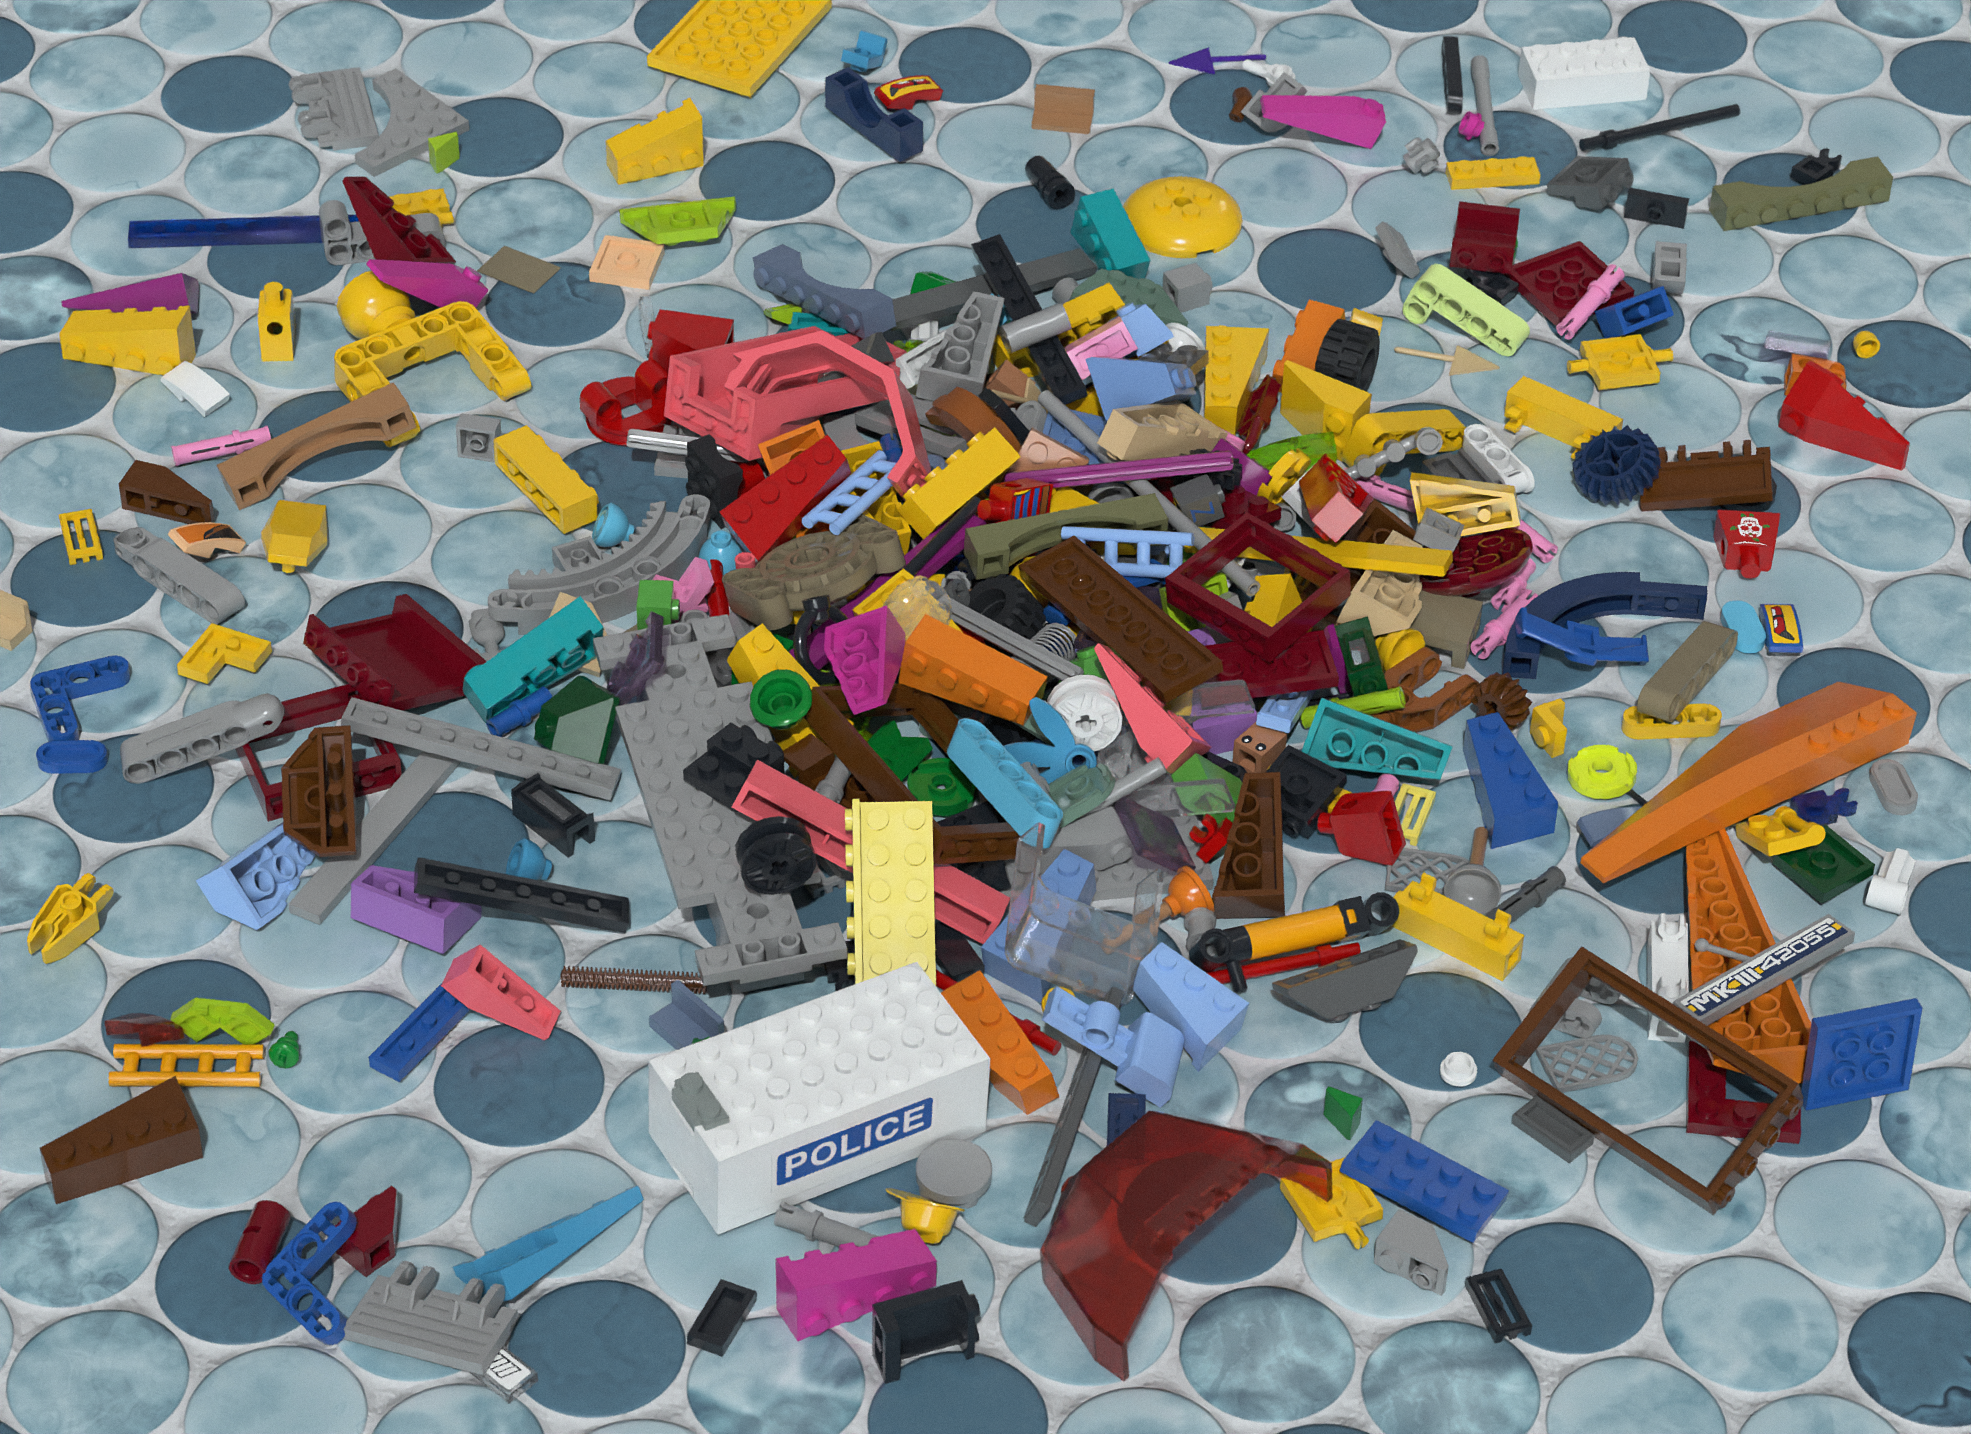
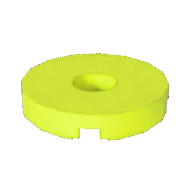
(1597, 785)

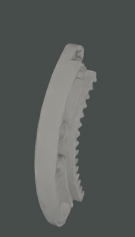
(659, 547)

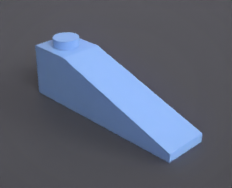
(1144, 329)
(257, 878)

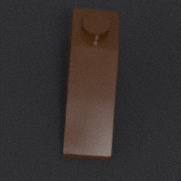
(163, 494)

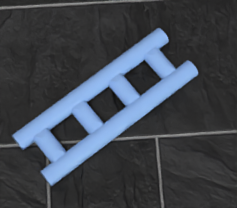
(856, 504)
(1143, 539)

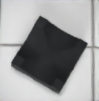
(712, 476)

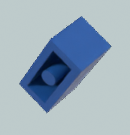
(1634, 313)

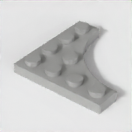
(412, 120)

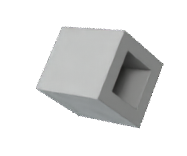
(1188, 287)

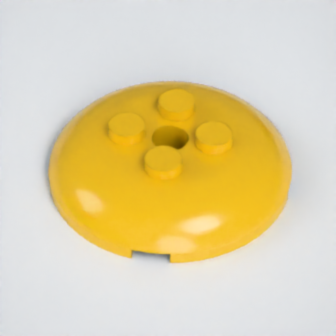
(1183, 216)

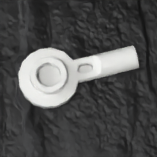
(1270, 72)

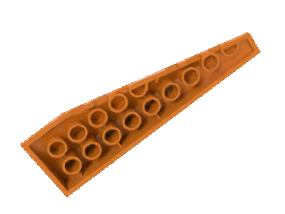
(1729, 917)

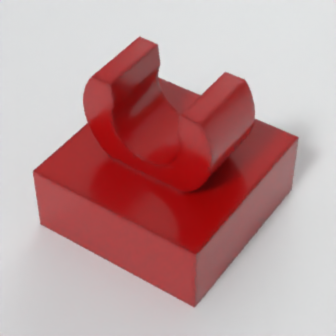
(1213, 839)

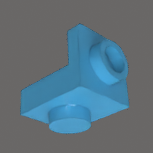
(867, 53)

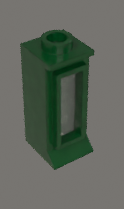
(1361, 657)

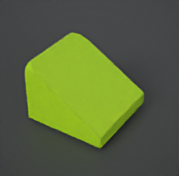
(443, 151)

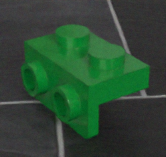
(899, 752)

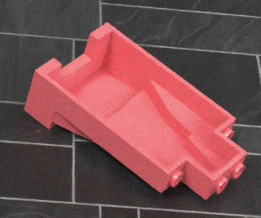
(740, 422)

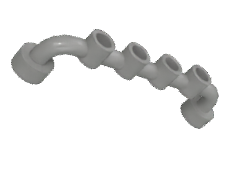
(1425, 440)

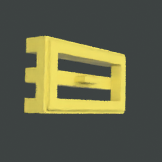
(1414, 835)

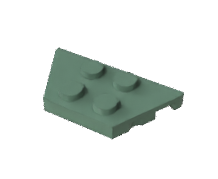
(1135, 290)

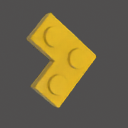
(222, 646)

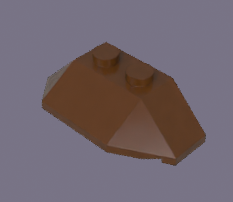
(321, 793)

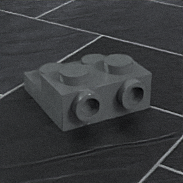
(1592, 180)

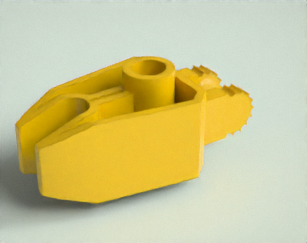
(67, 918)

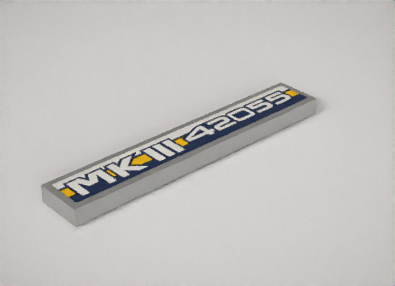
(1766, 970)

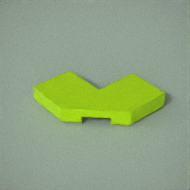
(240, 1020)

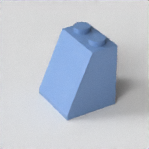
(1138, 382)

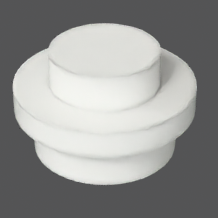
(1458, 1069)

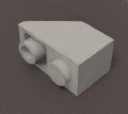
(1413, 1252)

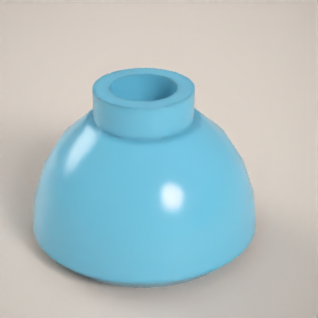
(611, 526)
(723, 548)

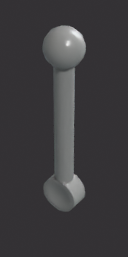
(1703, 945)

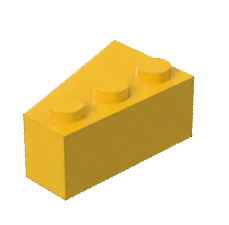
(659, 147)
(1470, 502)
(1274, 599)

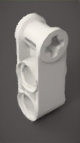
(1496, 458)

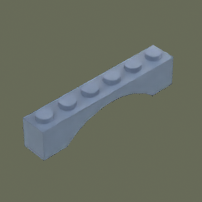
(852, 309)

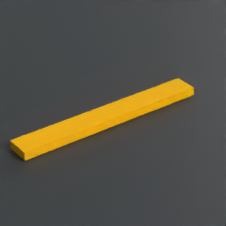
(1364, 555)

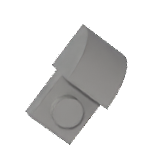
(1283, 86)
(1669, 266)

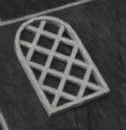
(1422, 856)
(1544, 1051)

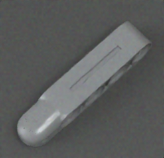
(179, 575)
(198, 737)

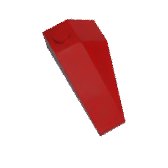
(1830, 417)

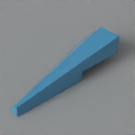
(539, 1251)

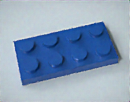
(1424, 1181)

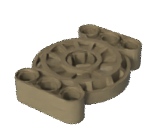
(812, 568)

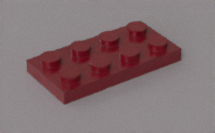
(1236, 505)
(1299, 668)

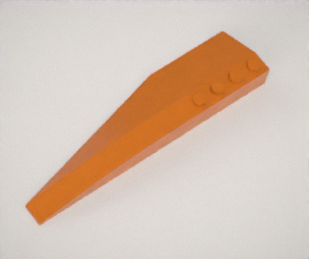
(1757, 769)

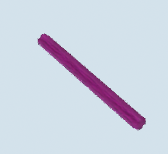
(1130, 470)

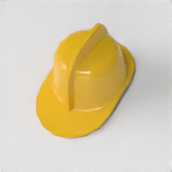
(925, 1215)

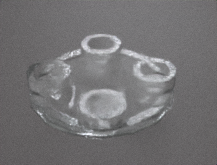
(915, 599)

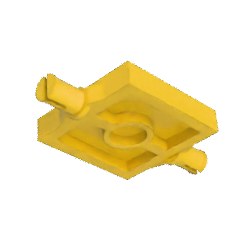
(1620, 361)
(1345, 1213)

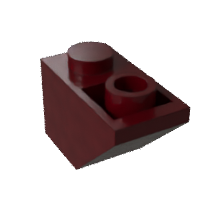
(375, 1233)

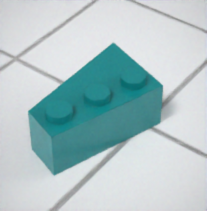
(1108, 235)

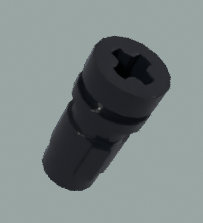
(1052, 184)

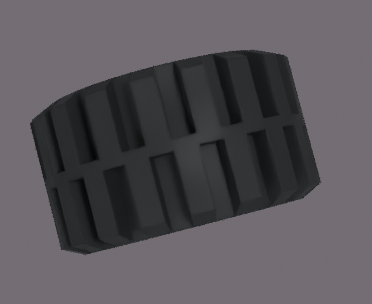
(1349, 353)
(1008, 604)

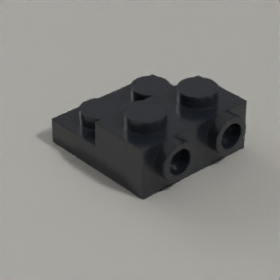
(729, 762)
(1305, 790)

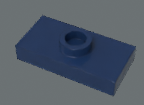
(1123, 1112)

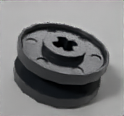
(775, 855)

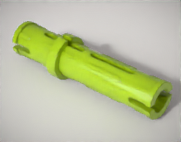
(1368, 703)

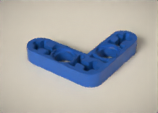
(63, 690)
(300, 1270)

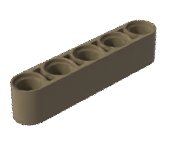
(1687, 671)

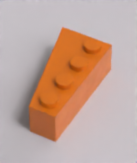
(968, 672)
(1014, 1063)

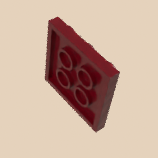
(1561, 278)

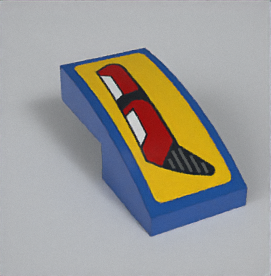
(1781, 628)

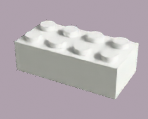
(1583, 73)

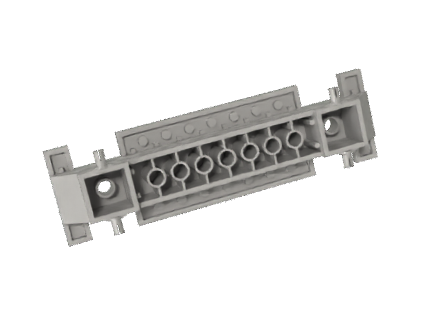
(696, 835)

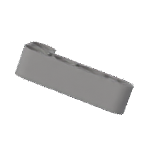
(346, 241)

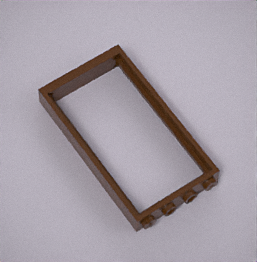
(950, 843)
(1553, 1005)

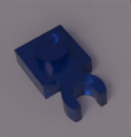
(1821, 808)

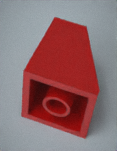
(686, 332)

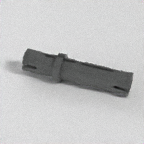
(1532, 894)

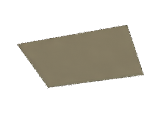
(519, 269)

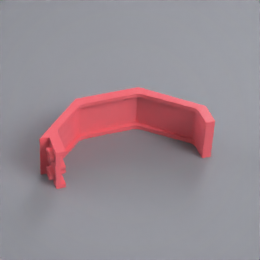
(818, 353)

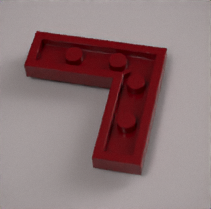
(1713, 1114)

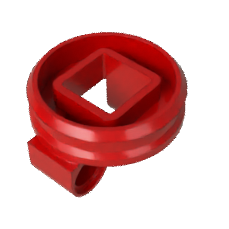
(604, 401)

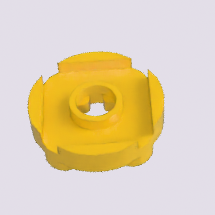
(1284, 475)

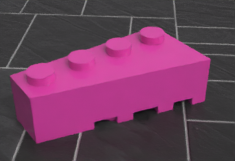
(845, 1283)

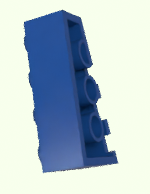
(1507, 785)

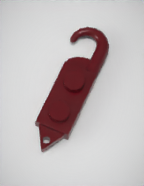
(1257, 412)

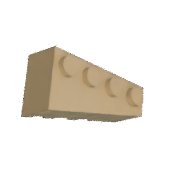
(1157, 432)

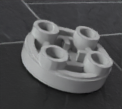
(953, 1172)

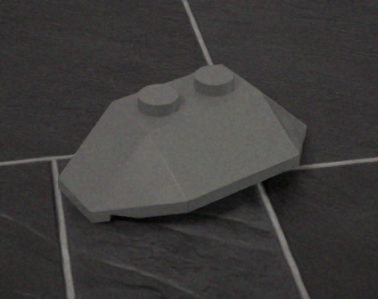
(1351, 982)

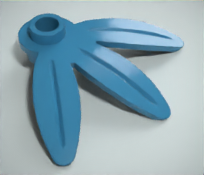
(1056, 757)

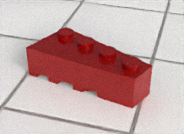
(775, 507)

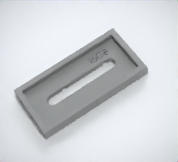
(880, 419)

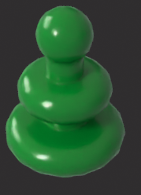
(285, 1051)

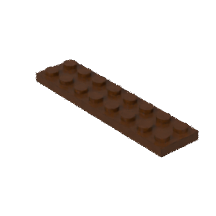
(1121, 618)

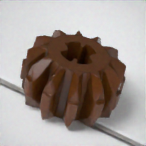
(1504, 696)

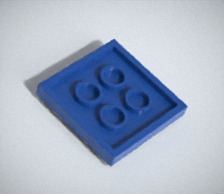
(1861, 1053)

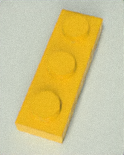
(1492, 173)

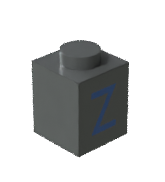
(1199, 500)

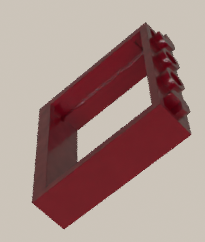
(1267, 642)
(312, 710)

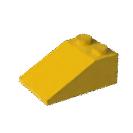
(1321, 404)

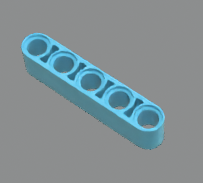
(1003, 780)

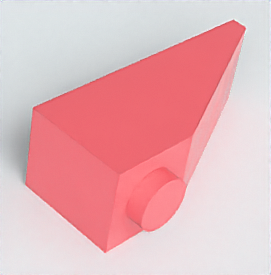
(497, 992)

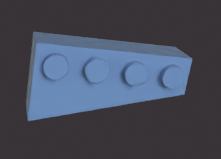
(1066, 876)

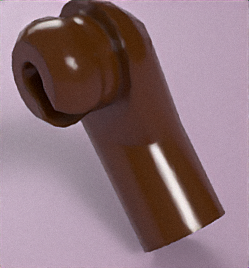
(1241, 97)

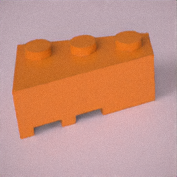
(1308, 336)

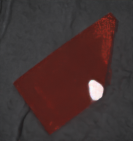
(150, 1028)

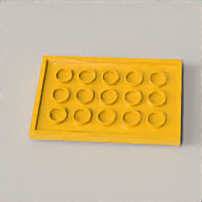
(736, 41)

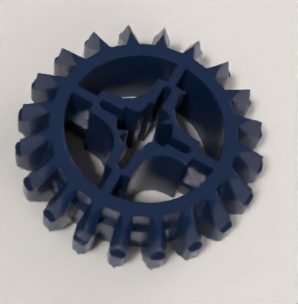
(1636, 460)

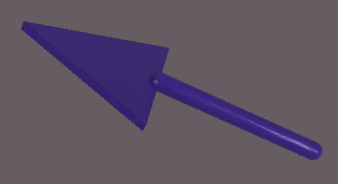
(1203, 61)

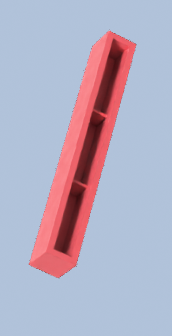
(958, 897)

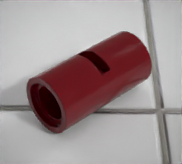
(259, 1241)

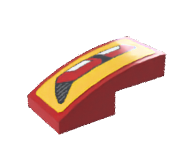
(904, 91)

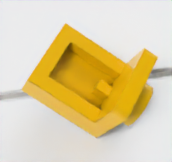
(1548, 727)

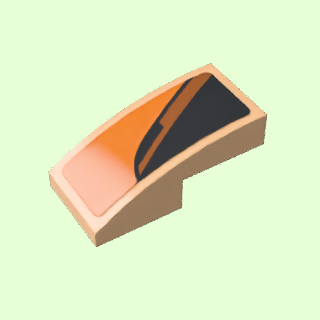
(203, 538)

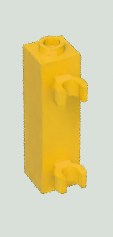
(1555, 414)
(1458, 929)

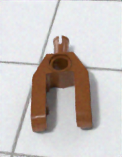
(1430, 711)

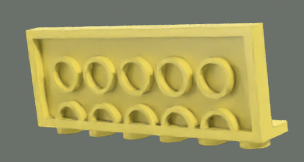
(890, 887)

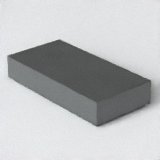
(1552, 1129)

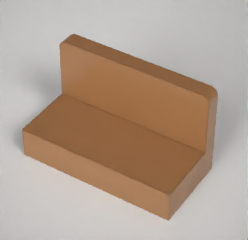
(1063, 109)

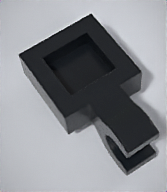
(1493, 284)

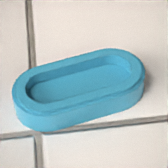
(1744, 619)

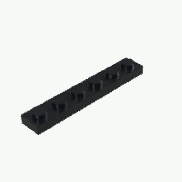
(521, 895)

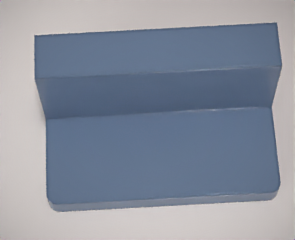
(685, 1018)

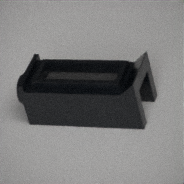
(551, 814)

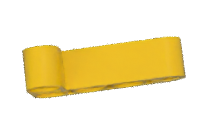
(1376, 429)

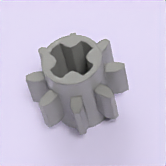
(1421, 155)

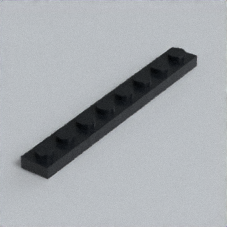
(1019, 301)

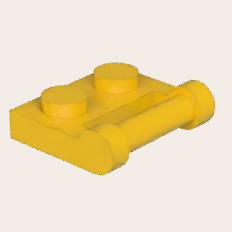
(1772, 832)

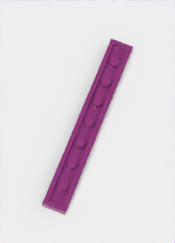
(816, 639)

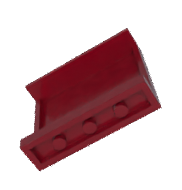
(396, 657)

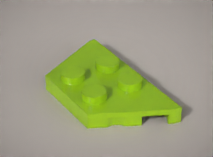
(680, 221)

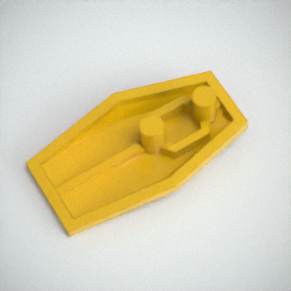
(294, 534)

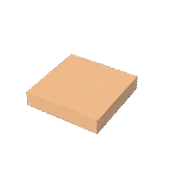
(626, 262)

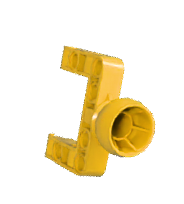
(396, 339)

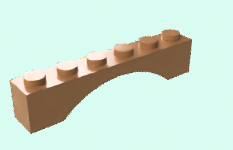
(369, 418)

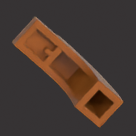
(968, 416)

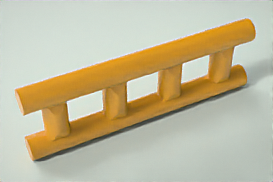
(202, 1078)

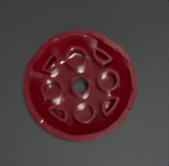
(1481, 563)

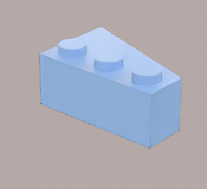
(1190, 1002)

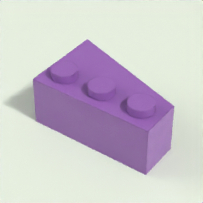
(388, 902)

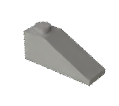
(1095, 838)

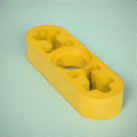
(1661, 730)

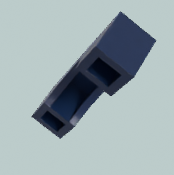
(851, 100)

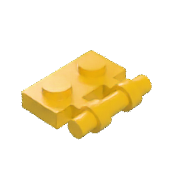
(427, 201)

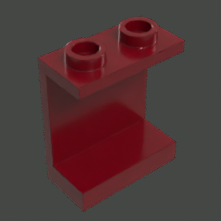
(1485, 237)

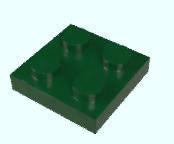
(1826, 867)

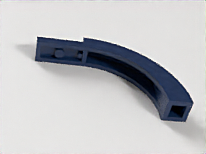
(1597, 597)

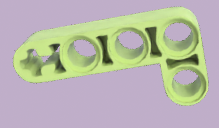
(1467, 308)

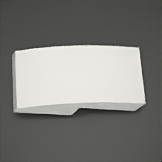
(196, 386)

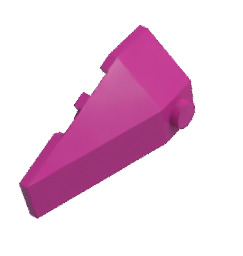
(1338, 117)
(431, 282)

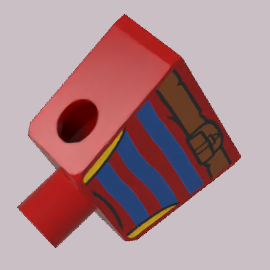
(1016, 500)

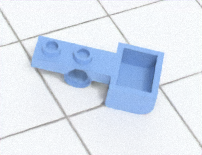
(1144, 1052)

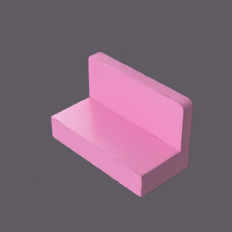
(1107, 341)

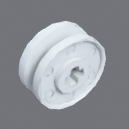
(1088, 709)

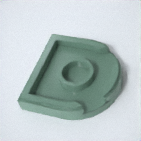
(1081, 791)

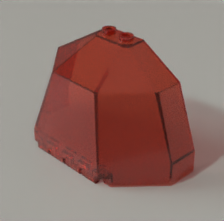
(1139, 1204)

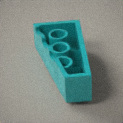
(534, 660)
(1366, 743)

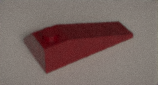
(389, 231)

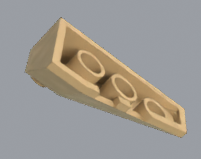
(1385, 597)

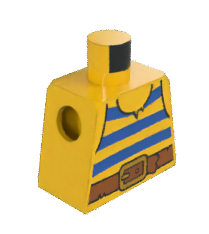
(276, 310)

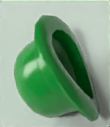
(780, 699)

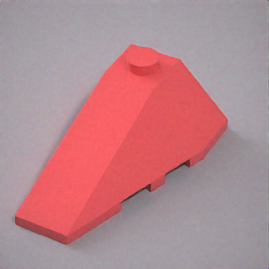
(1157, 731)

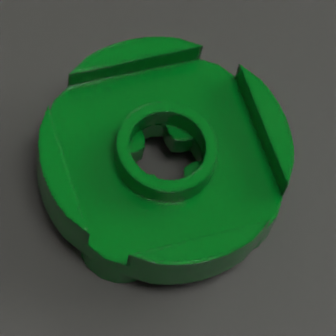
(942, 771)

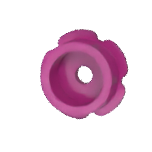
(1471, 125)

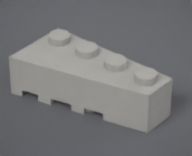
(965, 350)

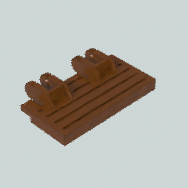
(1710, 479)

